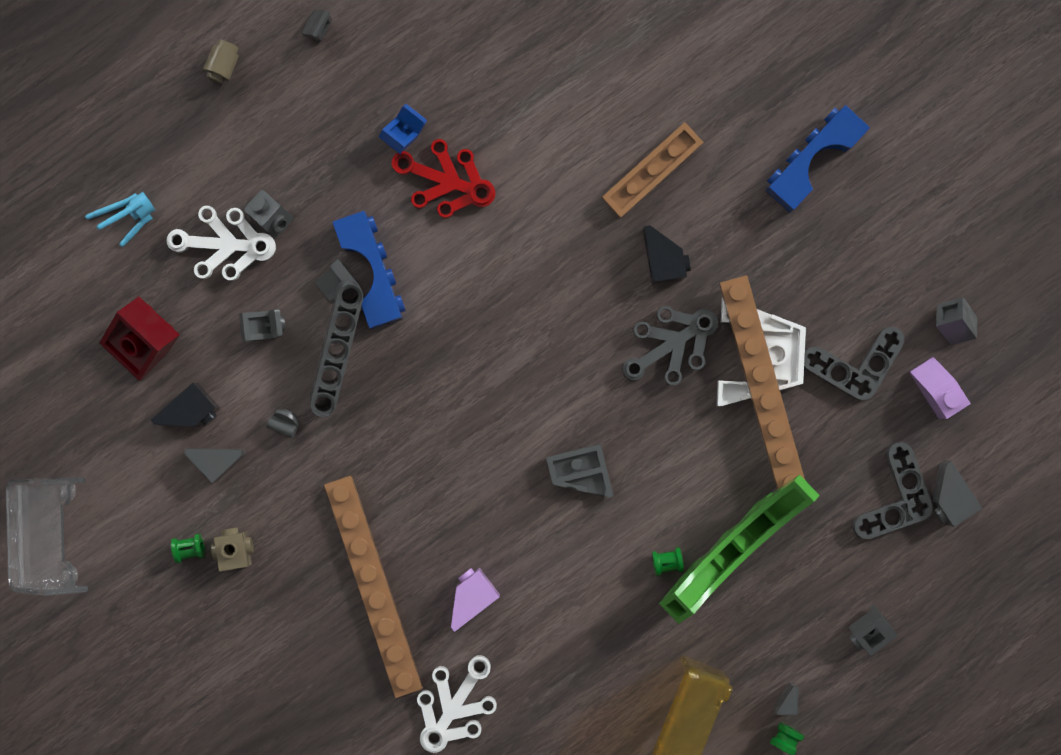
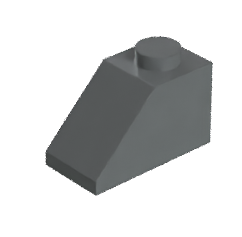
(952, 496)

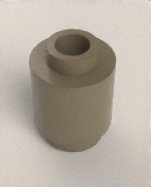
(221, 61)

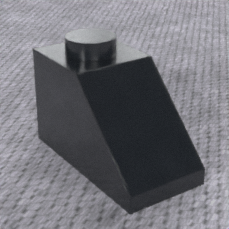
(664, 257)
(189, 408)

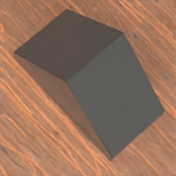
(214, 462)

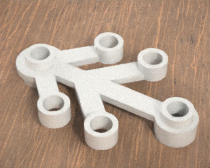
(226, 244)
(453, 707)

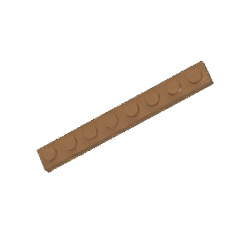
(761, 380)
(373, 586)

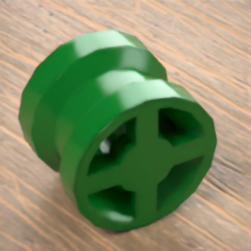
(787, 738)

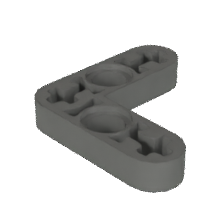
(863, 372)
(904, 505)

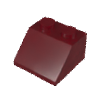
(138, 338)

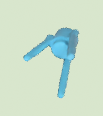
(135, 205)

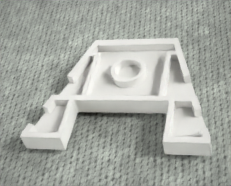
(786, 350)

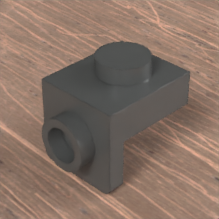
(268, 213)
(261, 325)

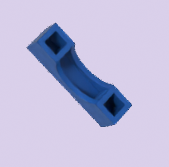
(840, 133)
(357, 236)

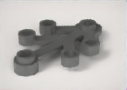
(674, 342)

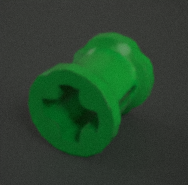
(178, 545)
(667, 561)

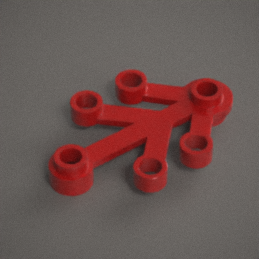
(447, 181)

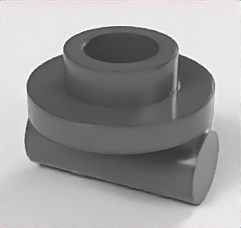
(284, 422)

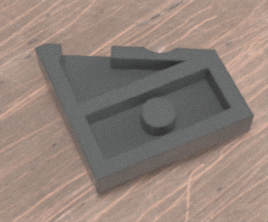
(581, 470)

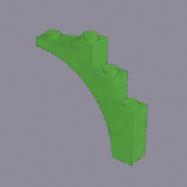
(735, 546)

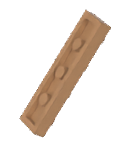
(652, 170)

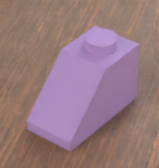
(939, 388)
(472, 596)

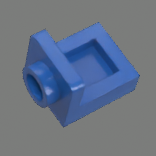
(403, 129)

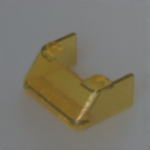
(693, 710)

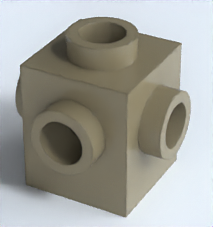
(225, 556)

